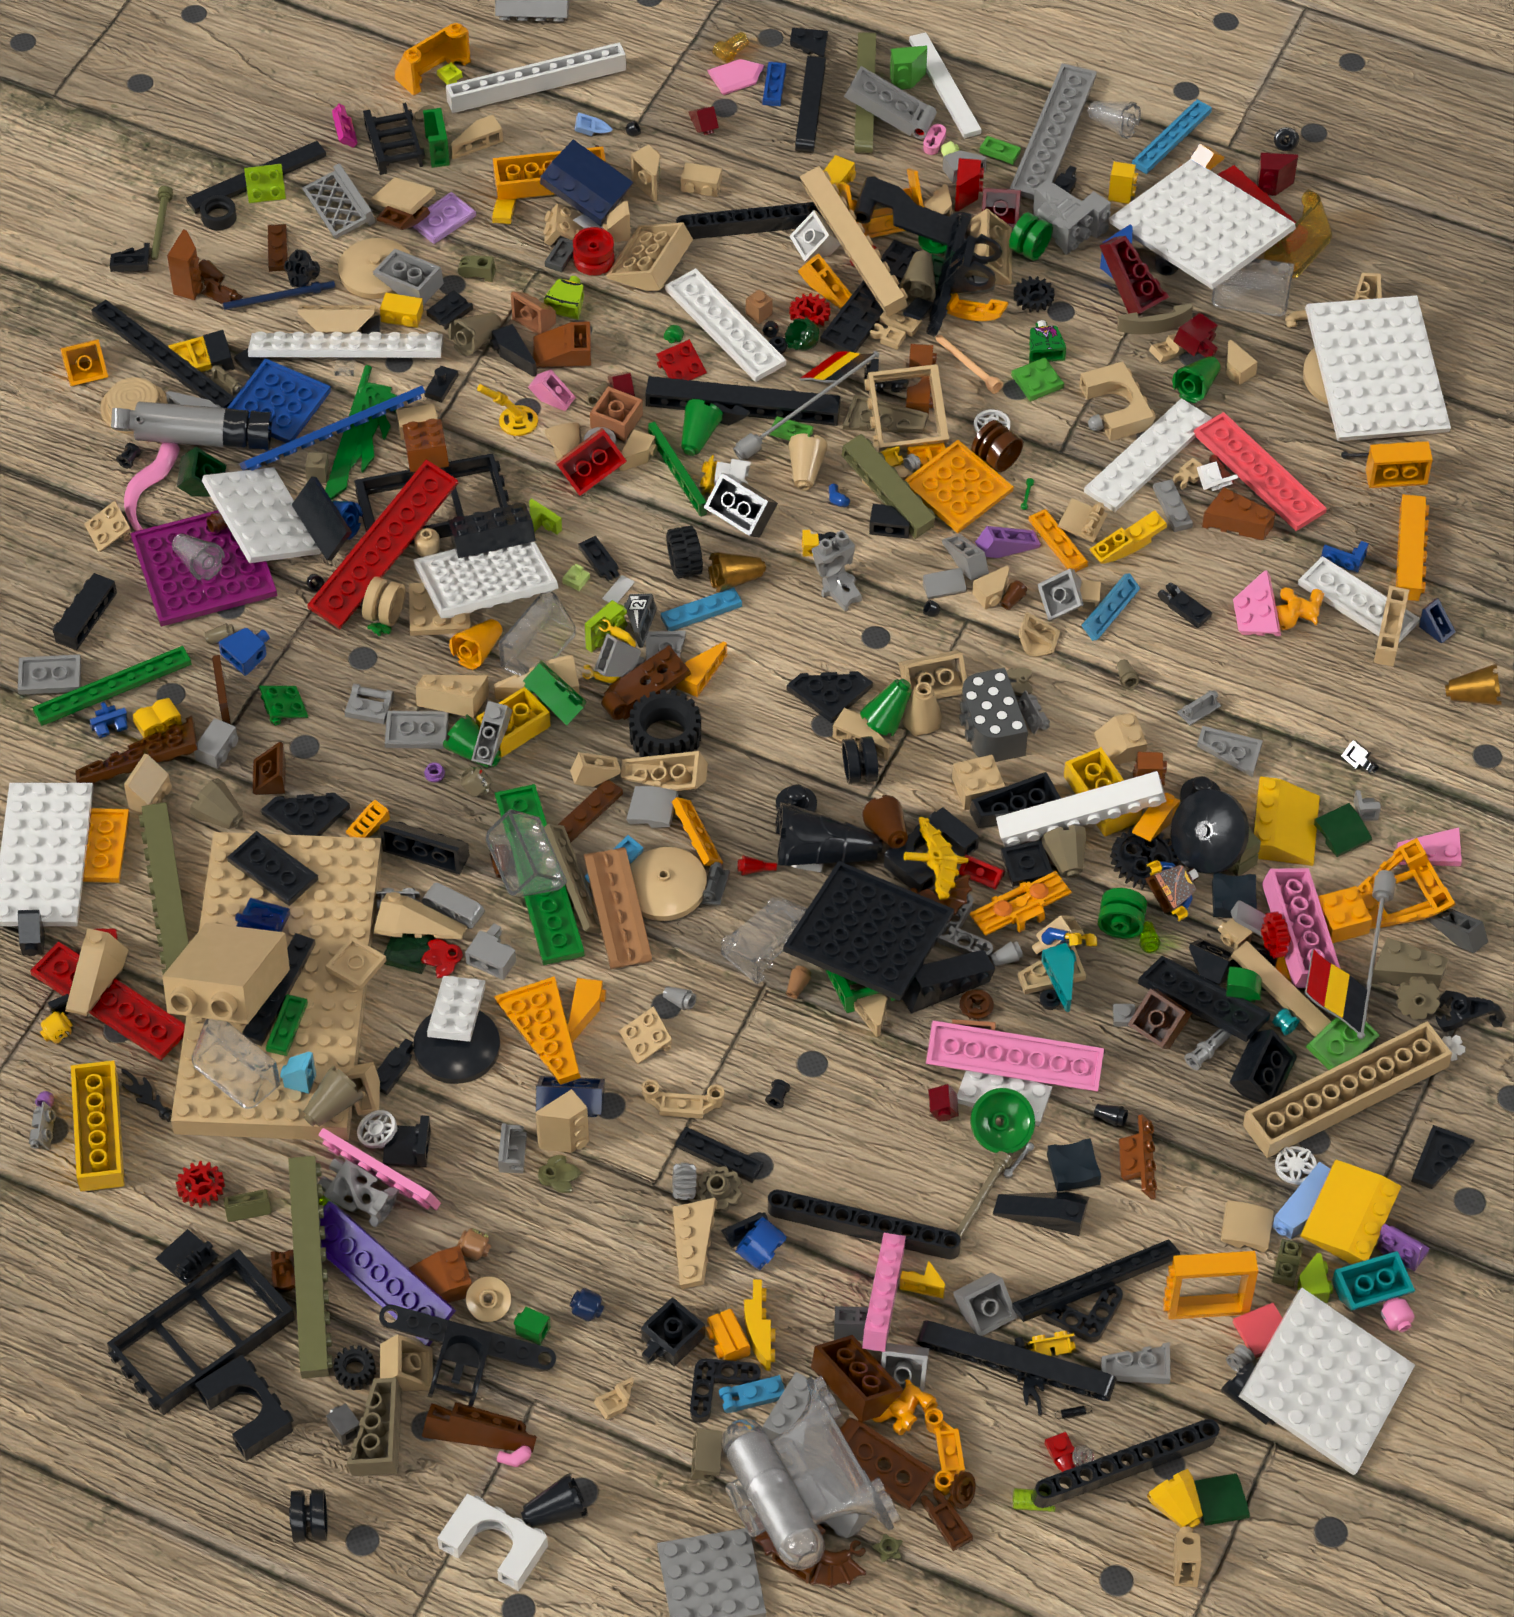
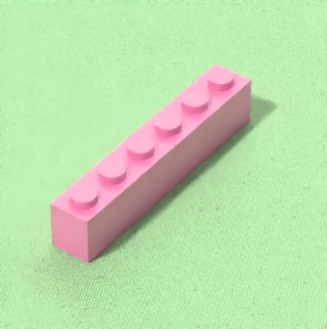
(884, 1292)

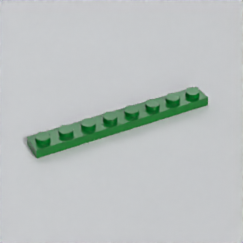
(111, 685)

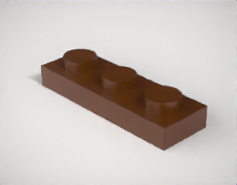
(277, 247)

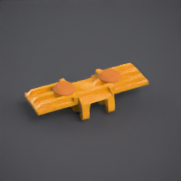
(1036, 896)

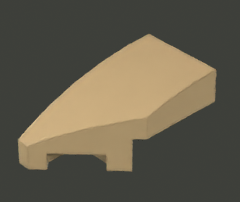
(615, 1401)

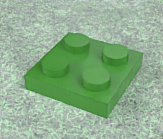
(1037, 379)

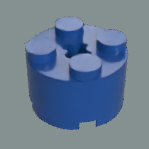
(760, 1243)

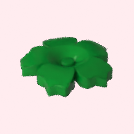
(379, 628)

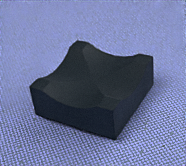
(1229, 890)
(1073, 1165)

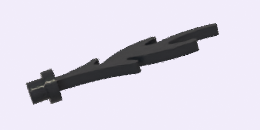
(145, 1091)
(1028, 1387)

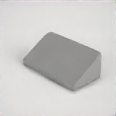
(944, 583)
(1248, 917)

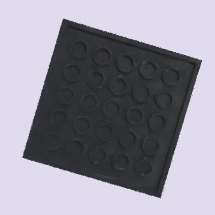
(868, 930)

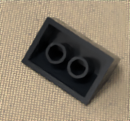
(1263, 1067)

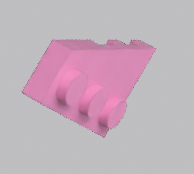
(1441, 848)

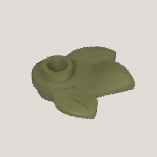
(560, 1174)

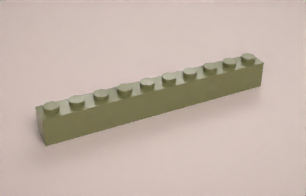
(165, 882)
(309, 1267)

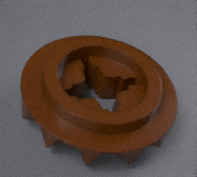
(978, 997)
(962, 1489)

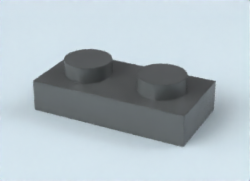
(560, 255)

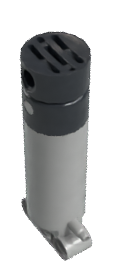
(195, 425)

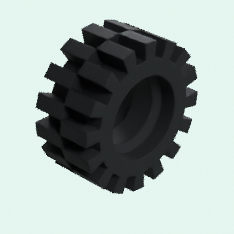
(348, 1357)

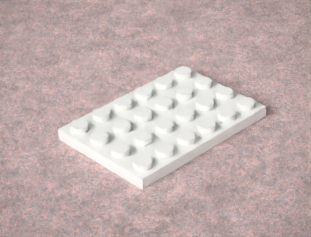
(260, 514)

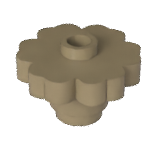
(1418, 997)
(721, 1185)

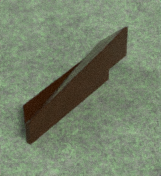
(476, 1428)

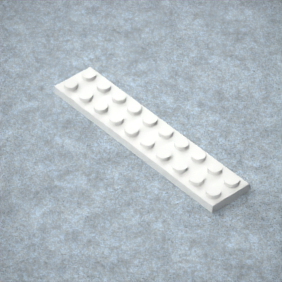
(346, 345)

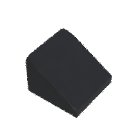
(371, 325)

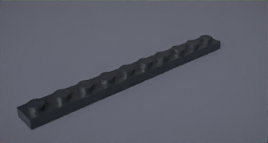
(161, 354)

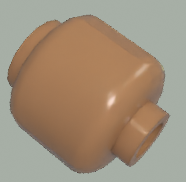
(474, 1244)

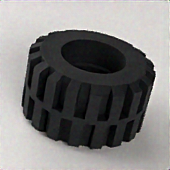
(684, 551)

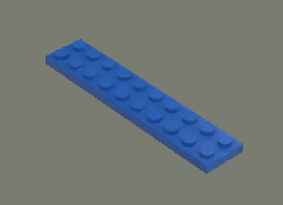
(339, 426)

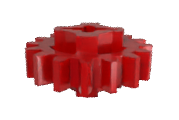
(811, 307)
(1275, 934)
(200, 1184)

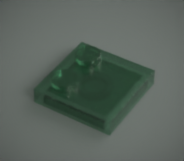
(407, 952)

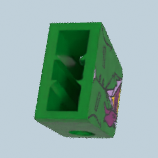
(1046, 343)

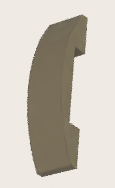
(1155, 324)

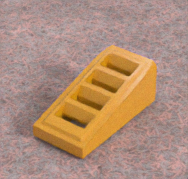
(373, 810)

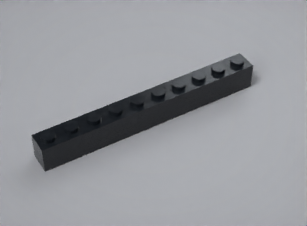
(760, 402)

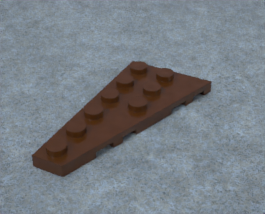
(160, 747)

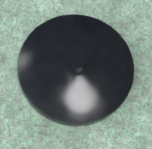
(1209, 831)
(455, 1059)

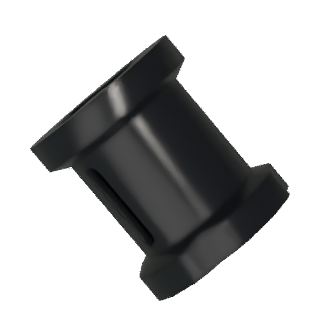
(129, 454)
(777, 1094)

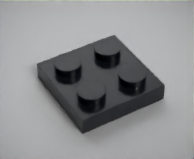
(1026, 862)

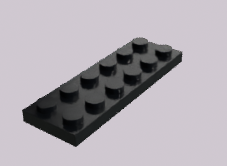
(1204, 998)

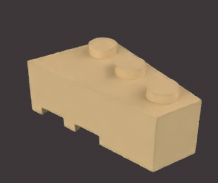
(453, 693)

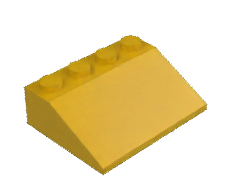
(1285, 822)
(1350, 1212)

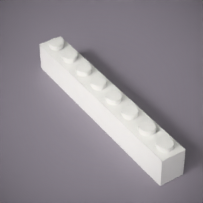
(1081, 809)

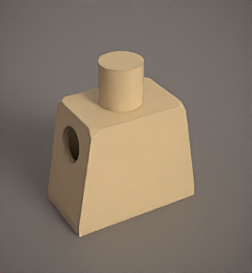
(1187, 1550)

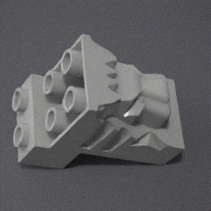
(1071, 218)

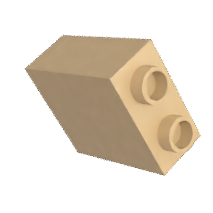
(226, 973)

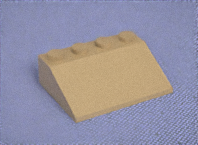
(651, 256)

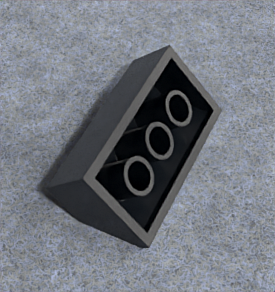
(424, 846)

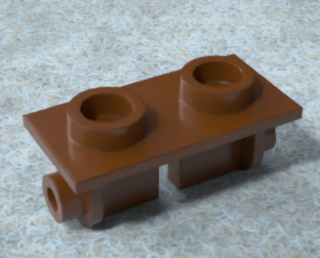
(218, 292)

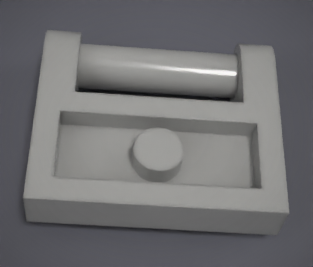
(369, 709)

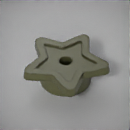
(888, 1542)

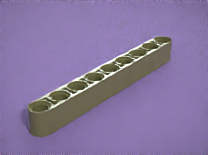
(863, 119)

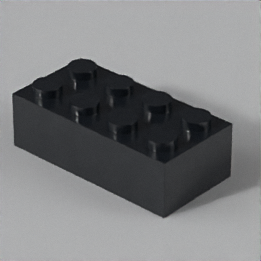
(491, 530)

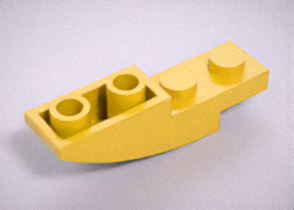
(1130, 540)
(758, 1328)

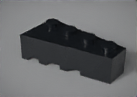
(1012, 798)
(948, 978)

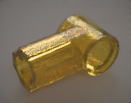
(727, 50)

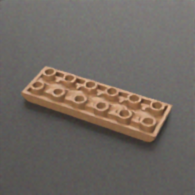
(617, 908)

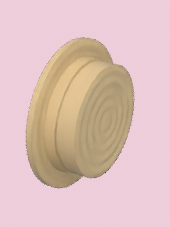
(127, 394)

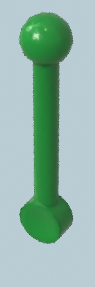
(1029, 482)

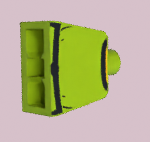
(566, 297)

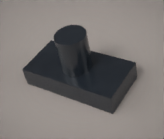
(441, 383)

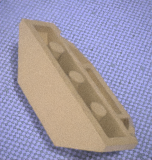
(336, 317)

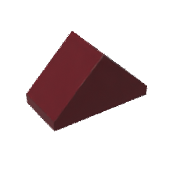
(622, 382)

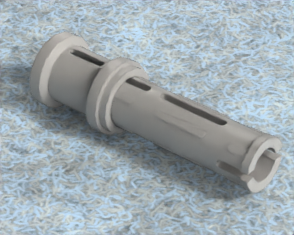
(1206, 1049)

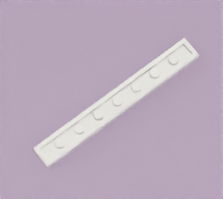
(947, 88)

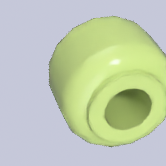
(948, 148)

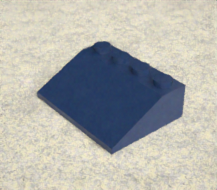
(585, 182)

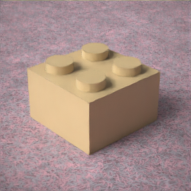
(976, 778)

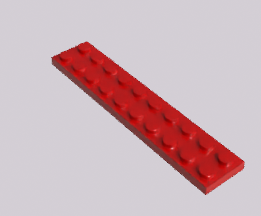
(382, 543)

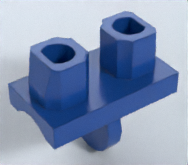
(108, 716)

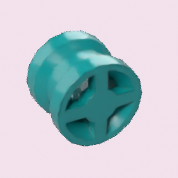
(1285, 1021)

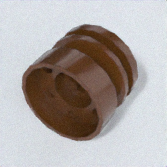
(997, 446)

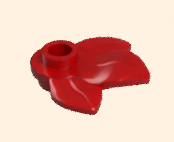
(439, 957)

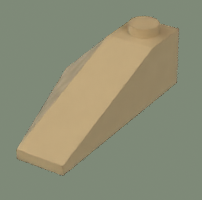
(562, 666)
(667, 771)
(405, 915)

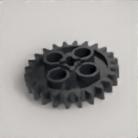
(1130, 863)

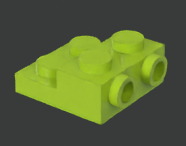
(614, 614)

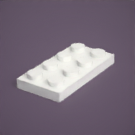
(456, 1008)
(977, 1084)

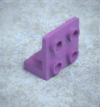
(1409, 1249)

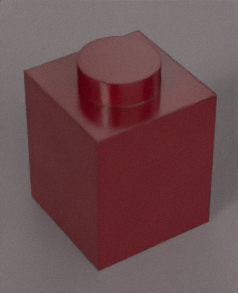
(943, 1102)

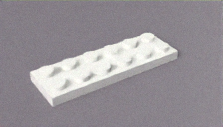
(1352, 596)

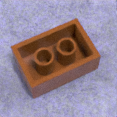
(425, 441)

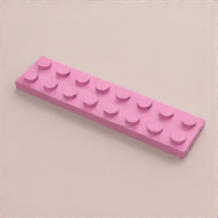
(1014, 1056)

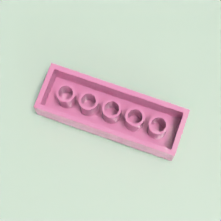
(1295, 897)

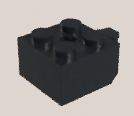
(671, 1333)

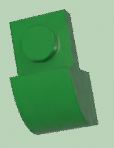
(1244, 984)

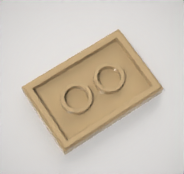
(403, 195)

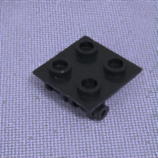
(187, 1257)

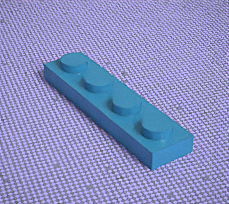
(1110, 607)
(701, 609)

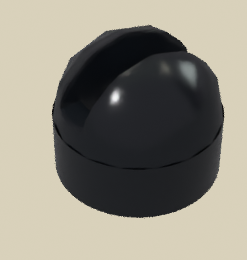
(633, 129)
(770, 333)
(318, 579)
(931, 608)

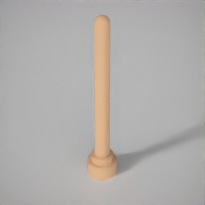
(993, 384)

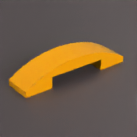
(974, 310)

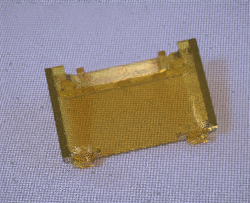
(1308, 238)

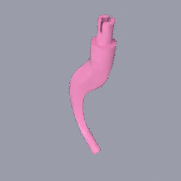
(148, 476)

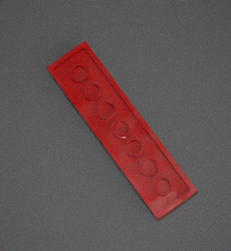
(118, 1006)

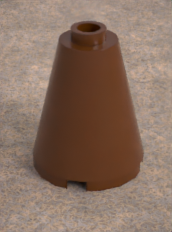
(886, 820)

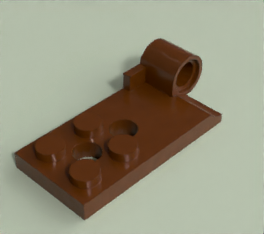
(628, 689)
(871, 1447)

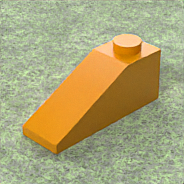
(824, 281)
(702, 669)
(1156, 818)
(585, 1004)

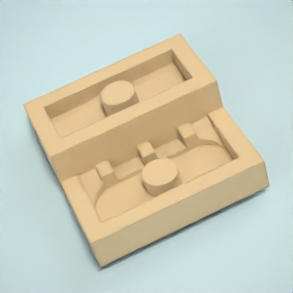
(1247, 1225)

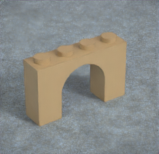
(1118, 380)

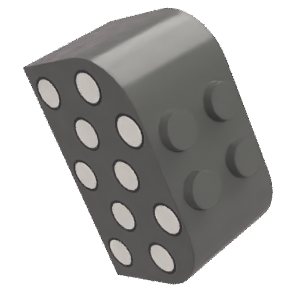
(993, 716)

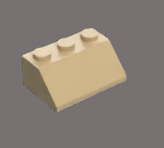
(942, 671)
(563, 1124)

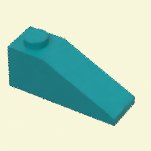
(1060, 968)

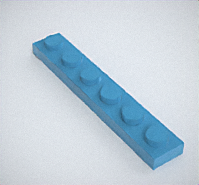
(1171, 136)

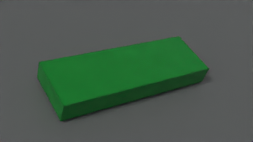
(286, 1025)

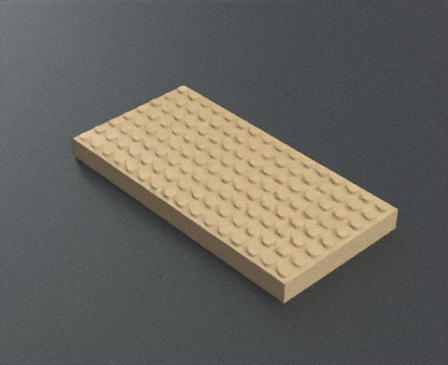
(331, 1028)

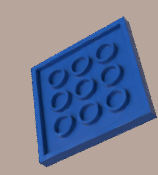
(286, 394)

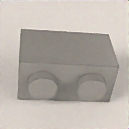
(216, 743)

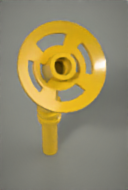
(517, 413)

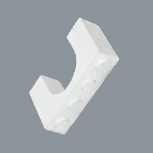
(477, 1516)

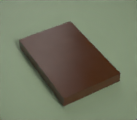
(221, 691)

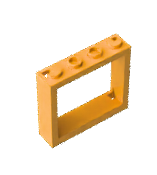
(1210, 1265)

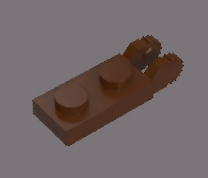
(947, 1520)

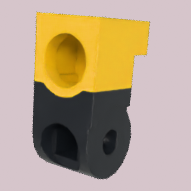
(812, 540)

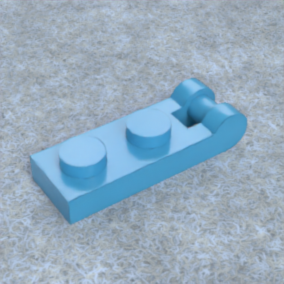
(751, 1394)

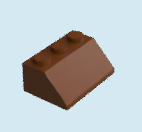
(185, 267)

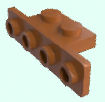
(1137, 1157)

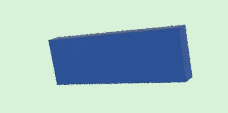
(774, 84)

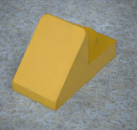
(927, 1284)

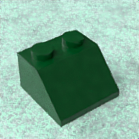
(193, 467)

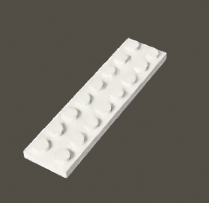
(725, 325)
(1146, 455)

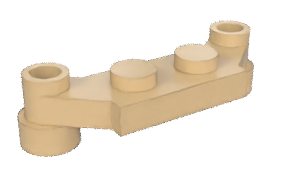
(682, 1104)

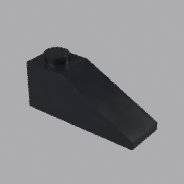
(513, 349)

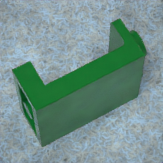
(437, 137)

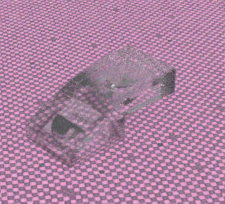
(345, 366)

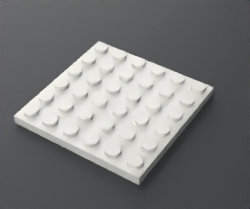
(484, 578)
(1327, 1381)

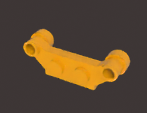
(948, 1449)

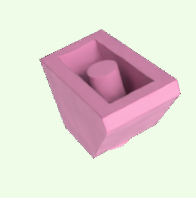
(551, 390)

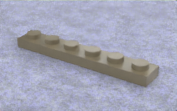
(575, 879)

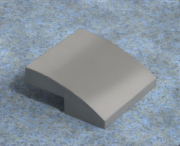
(652, 806)

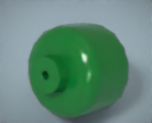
(674, 334)

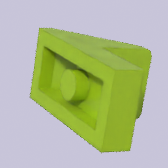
(544, 517)

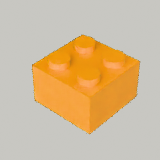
(1345, 914)

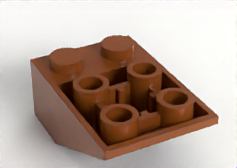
(563, 346)

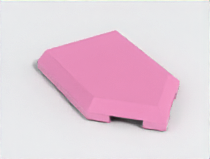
(735, 75)

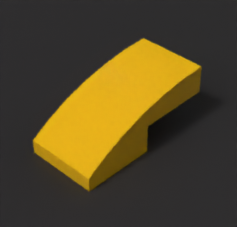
(503, 211)

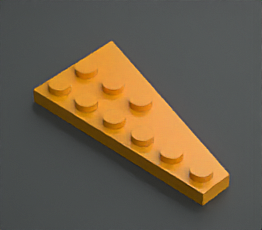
(542, 1022)

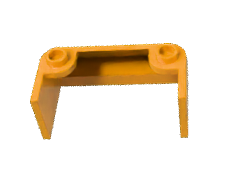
(882, 219)

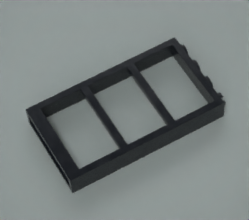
(456, 469)
(153, 1320)

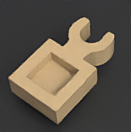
(890, 337)
(1187, 473)

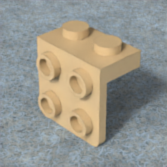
(560, 222)

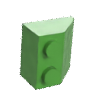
(908, 66)

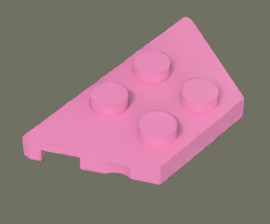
(1257, 608)

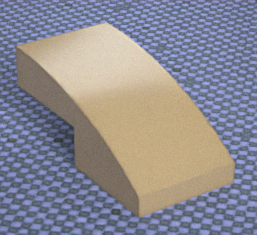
(1166, 350)

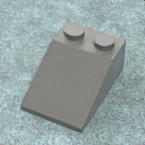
(410, 275)

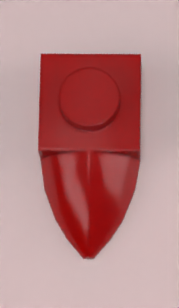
(1061, 1451)

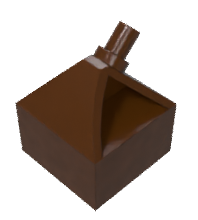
(1159, 1018)

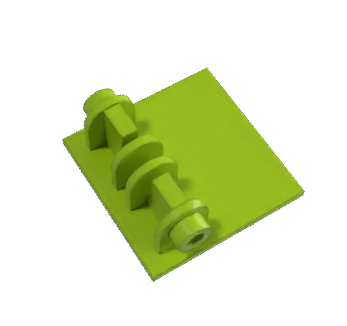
(265, 183)

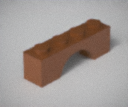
(919, 395)

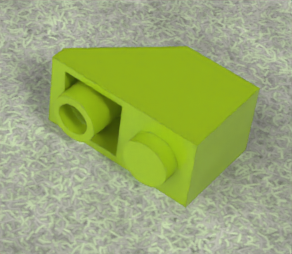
(1315, 1279)

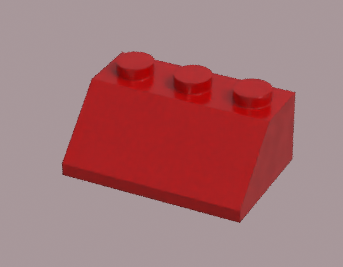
(590, 461)

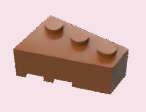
(1238, 514)
(1150, 762)

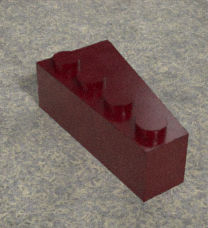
(1132, 276)

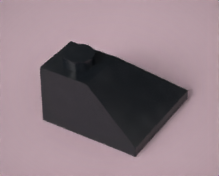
(1211, 960)

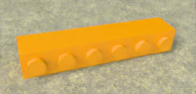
(1411, 545)

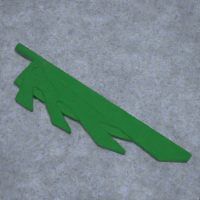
(359, 439)

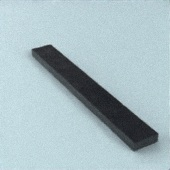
(237, 184)
(1095, 1280)

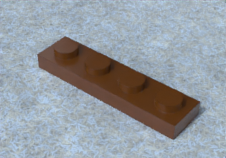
(591, 809)

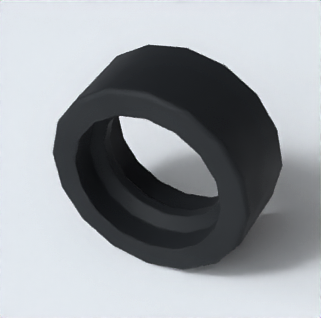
(218, 202)

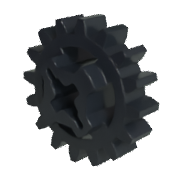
(1033, 294)

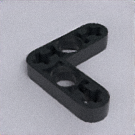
(1090, 1321)
(715, 1376)

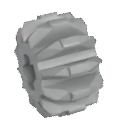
(684, 1181)

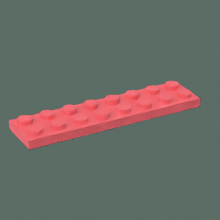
(1260, 471)

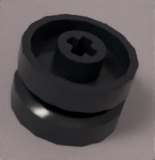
(860, 760)
(308, 1515)

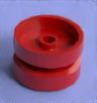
(593, 251)

